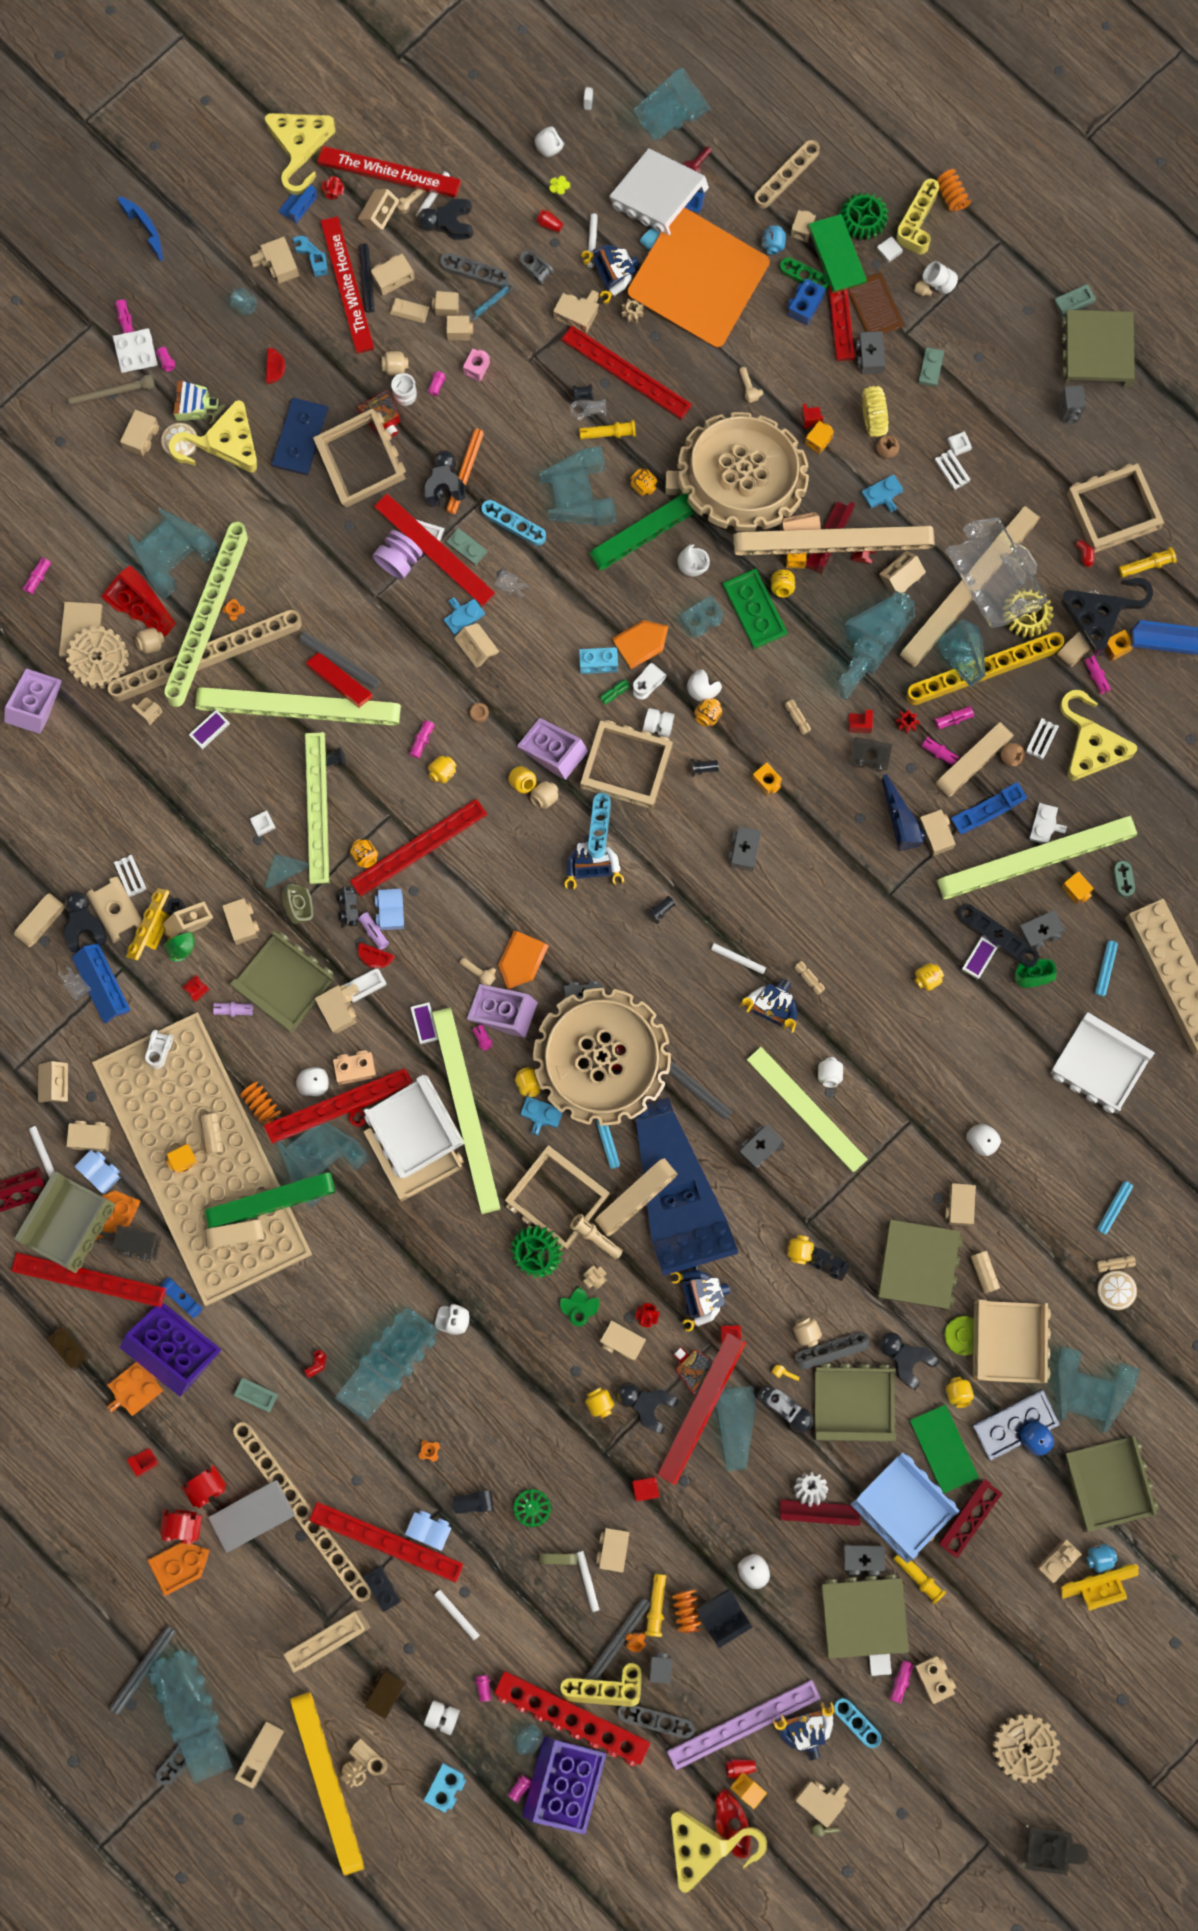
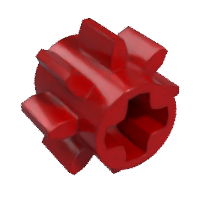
(332, 188)
(912, 720)
(647, 1315)

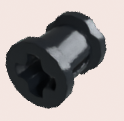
(583, 392)
(175, 901)

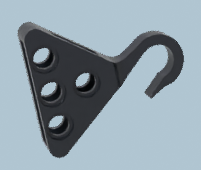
(1092, 603)

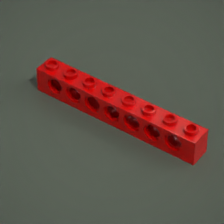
(639, 1744)

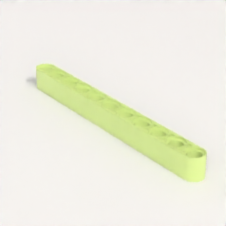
(207, 622)
(296, 706)
(1037, 857)
(466, 1111)

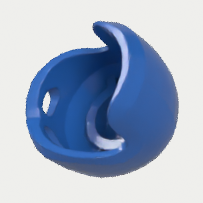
(1031, 1437)

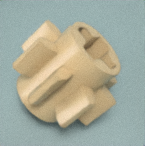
(632, 315)
(594, 1277)
(353, 1773)

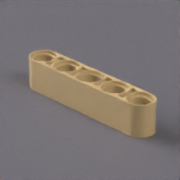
(974, 759)
(636, 1197)

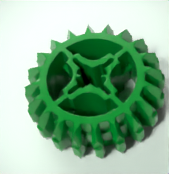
(857, 207)
(543, 1265)

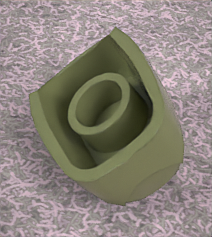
(297, 903)

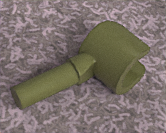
(214, 415)
(817, 1830)

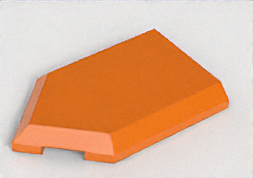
(641, 642)
(521, 959)
(122, 1212)
(178, 1566)

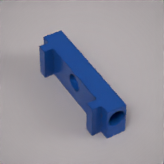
(187, 1304)

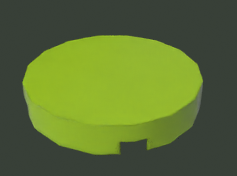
(960, 1335)

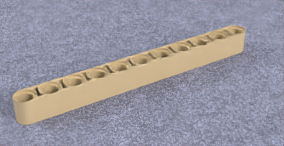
(833, 540)
(959, 599)
(212, 648)
(299, 1501)

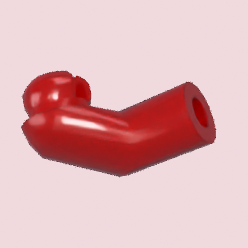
(1087, 553)
(318, 1364)

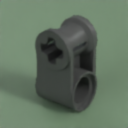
(538, 269)

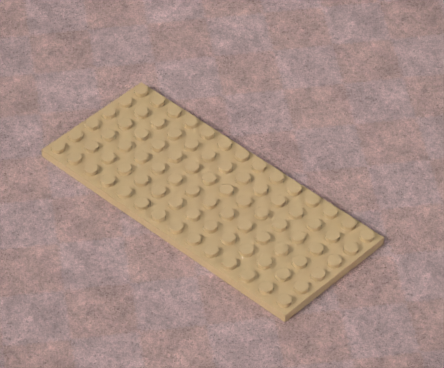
(164, 1112)

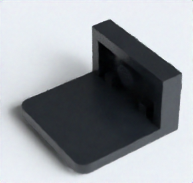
(723, 1618)

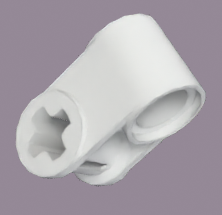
(650, 680)
(158, 1045)

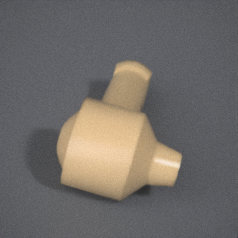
(404, 203)
(922, 289)
(751, 393)
(486, 977)

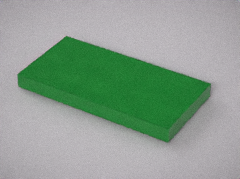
(837, 253)
(754, 609)
(944, 1449)

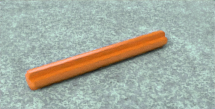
(466, 466)

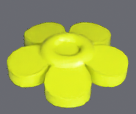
(559, 185)

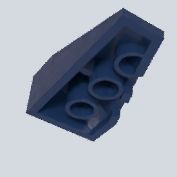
(905, 826)

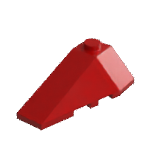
(136, 598)

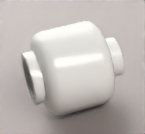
(830, 1072)

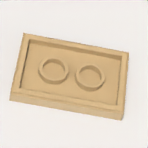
(75, 618)

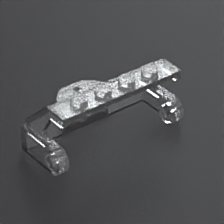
(997, 572)

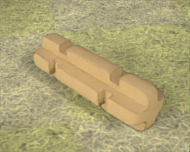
(797, 717)
(809, 978)
(1116, 1263)

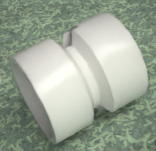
(940, 277)
(404, 389)
(658, 722)
(434, 1716)

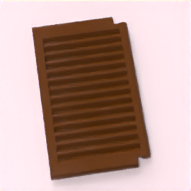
(876, 305)

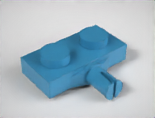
(883, 493)
(463, 615)
(541, 1114)

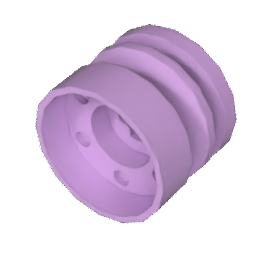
(397, 554)

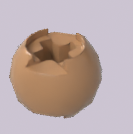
(893, 444)
(1012, 754)

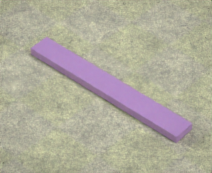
(743, 1724)

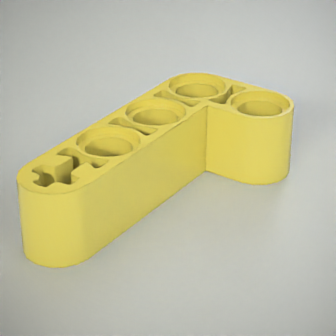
(918, 213)
(602, 1687)

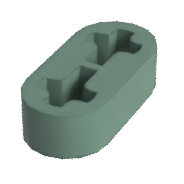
(1119, 880)

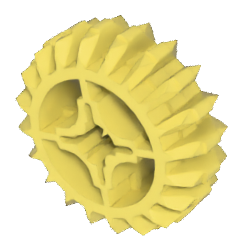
(875, 411)
(1033, 626)

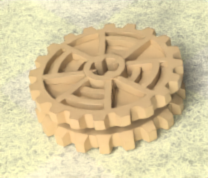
(106, 646)
(1041, 1752)

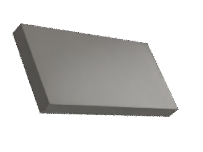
(251, 1516)

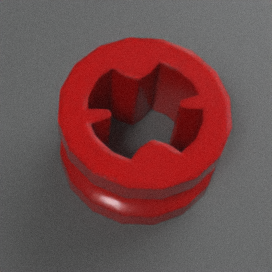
(353, 1114)

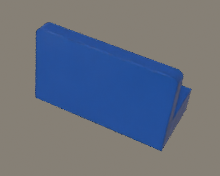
(297, 205)

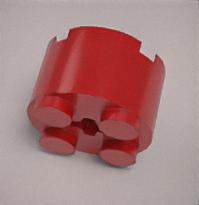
(204, 1486)
(180, 1525)

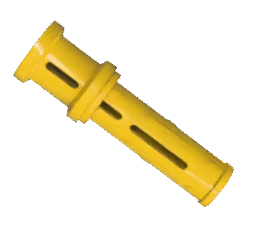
(617, 430)
(1155, 560)
(926, 1584)
(655, 1616)

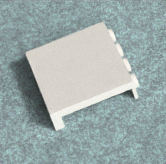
(657, 190)
(1101, 1063)
(413, 1127)

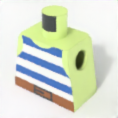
(192, 401)

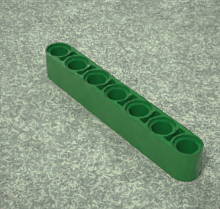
(642, 532)
(270, 1201)

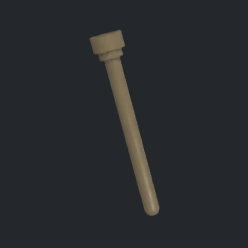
(145, 383)

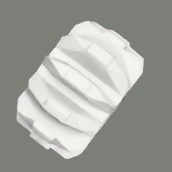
(803, 1489)

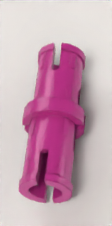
(124, 317)
(36, 575)
(1097, 674)
(954, 717)
(421, 739)
(940, 751)
(901, 1682)

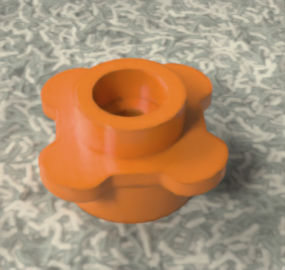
(233, 614)
(433, 1454)
(635, 1642)

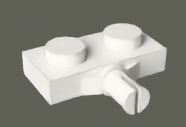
(1045, 824)

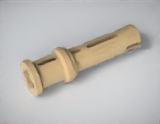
(590, 1232)

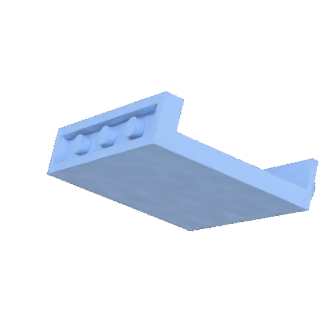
(905, 1507)

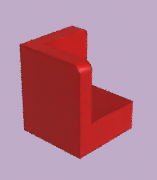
(810, 416)
(861, 722)
(143, 1462)
(646, 1489)

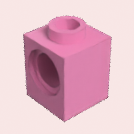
(473, 371)

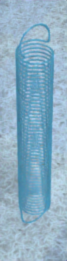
(492, 302)

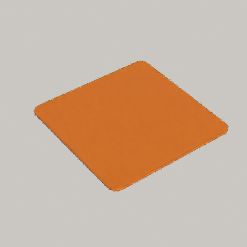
(699, 277)

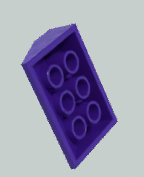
(170, 1348)
(564, 1785)

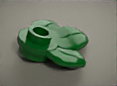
(579, 1304)

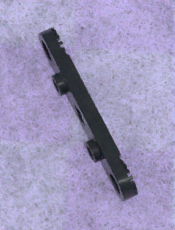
(1009, 943)

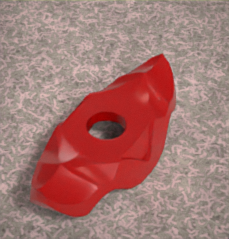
(729, 1808)

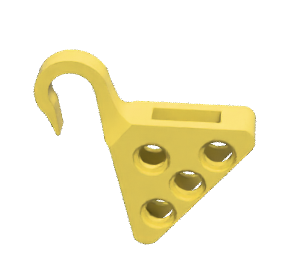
(290, 135)
(224, 428)
(1088, 730)
(701, 1834)

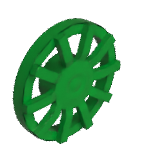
(532, 1508)

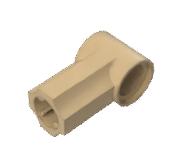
(367, 1756)

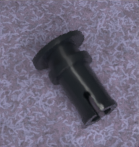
(336, 757)
(702, 766)
(659, 910)

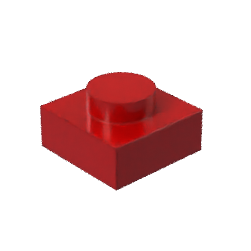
(734, 1330)

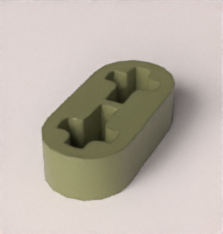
(558, 1559)

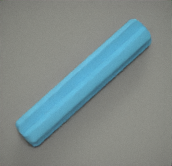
(1106, 968)
(608, 1145)
(1115, 1207)

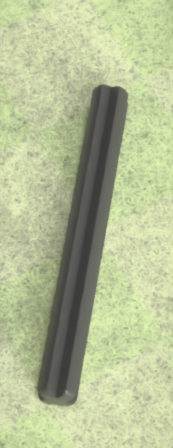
(339, 660)
(699, 1091)
(618, 1640)
(142, 1670)

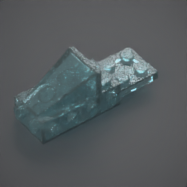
(874, 637)
(388, 1363)
(190, 1715)

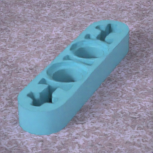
(512, 524)
(599, 825)

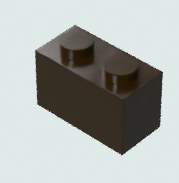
(68, 1348)
(385, 1694)

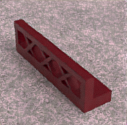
(837, 520)
(22, 1184)
(966, 1512)
(821, 1513)

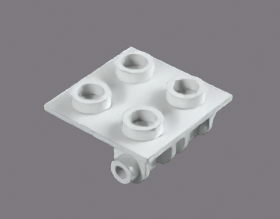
(135, 350)

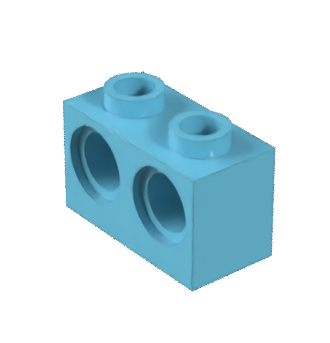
(598, 660)
(441, 1785)

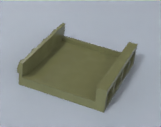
(1098, 346)
(283, 982)
(65, 1222)
(919, 1264)
(854, 1403)
(1110, 1484)
(865, 1617)

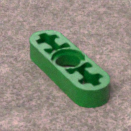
(802, 267)

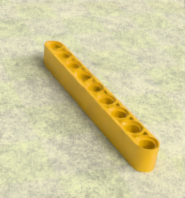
(991, 662)
(327, 1783)

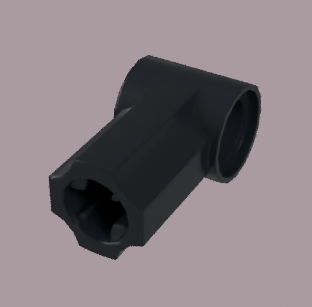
(477, 1502)

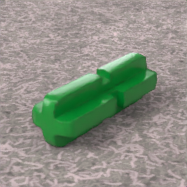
(617, 689)

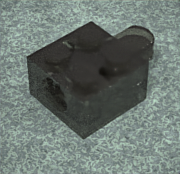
(133, 1242)
(1052, 1849)

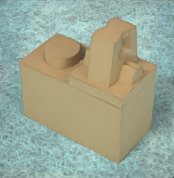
(277, 258)
(575, 312)
(187, 920)
(336, 1007)
(1058, 1561)
(822, 1805)

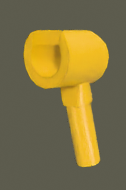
(778, 1370)

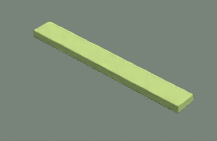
(317, 808)
(807, 1110)

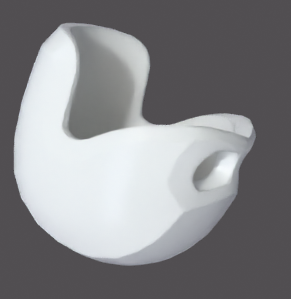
(548, 142)
(692, 561)
(699, 687)
(308, 1086)
(978, 1137)
(452, 1319)
(758, 1576)

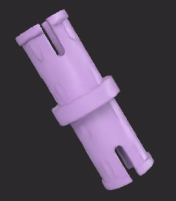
(366, 921)
(233, 1009)

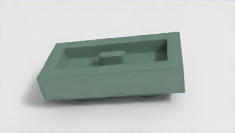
(1075, 300)
(931, 367)
(466, 547)
(256, 1395)

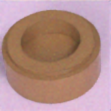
(479, 712)

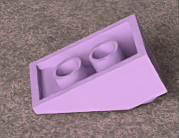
(32, 701)
(553, 748)
(503, 1010)

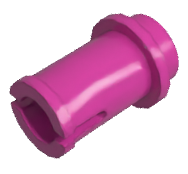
(167, 363)
(435, 386)
(483, 1039)
(483, 1688)
(519, 1788)

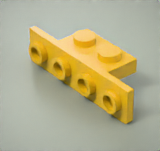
(152, 926)
(1101, 1589)

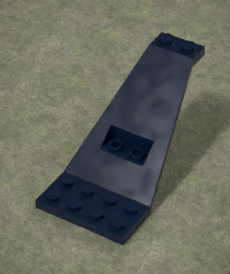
(684, 1215)

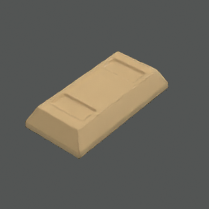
(409, 310)

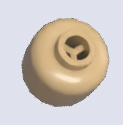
(394, 363)
(149, 640)
(544, 795)
(807, 1331)

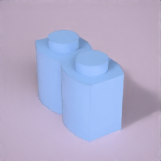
(390, 909)
(97, 1171)
(428, 1530)

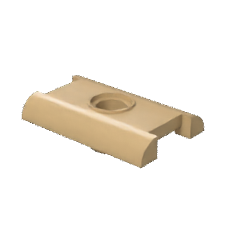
(105, 900)

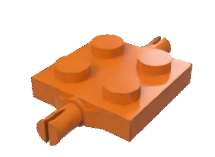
(134, 1389)

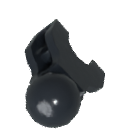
(446, 219)
(444, 479)
(81, 921)
(905, 1357)
(644, 1403)
(798, 1418)

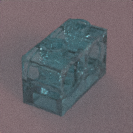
(699, 614)

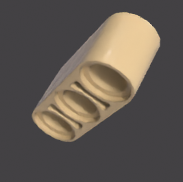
(1075, 649)
(39, 920)
(234, 1234)

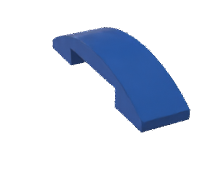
(131, 211)
(989, 809)

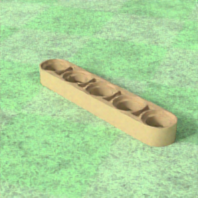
(784, 182)

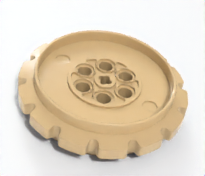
(729, 502)
(587, 1019)

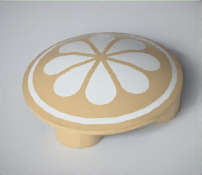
(183, 447)
(1117, 1290)

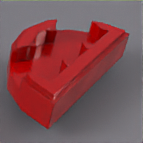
(275, 366)
(374, 957)

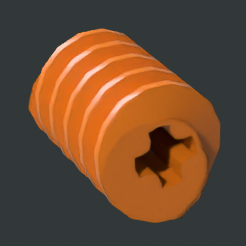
(951, 191)
(259, 1103)
(686, 1611)

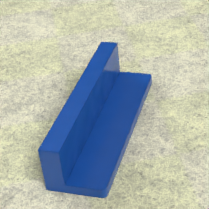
(1165, 637)
(103, 985)

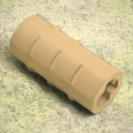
(212, 1134)
(985, 1272)

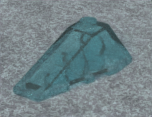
(964, 651)
(736, 1419)

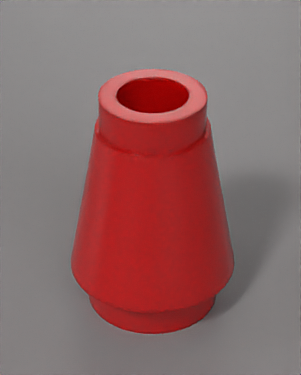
(549, 221)
(737, 1766)

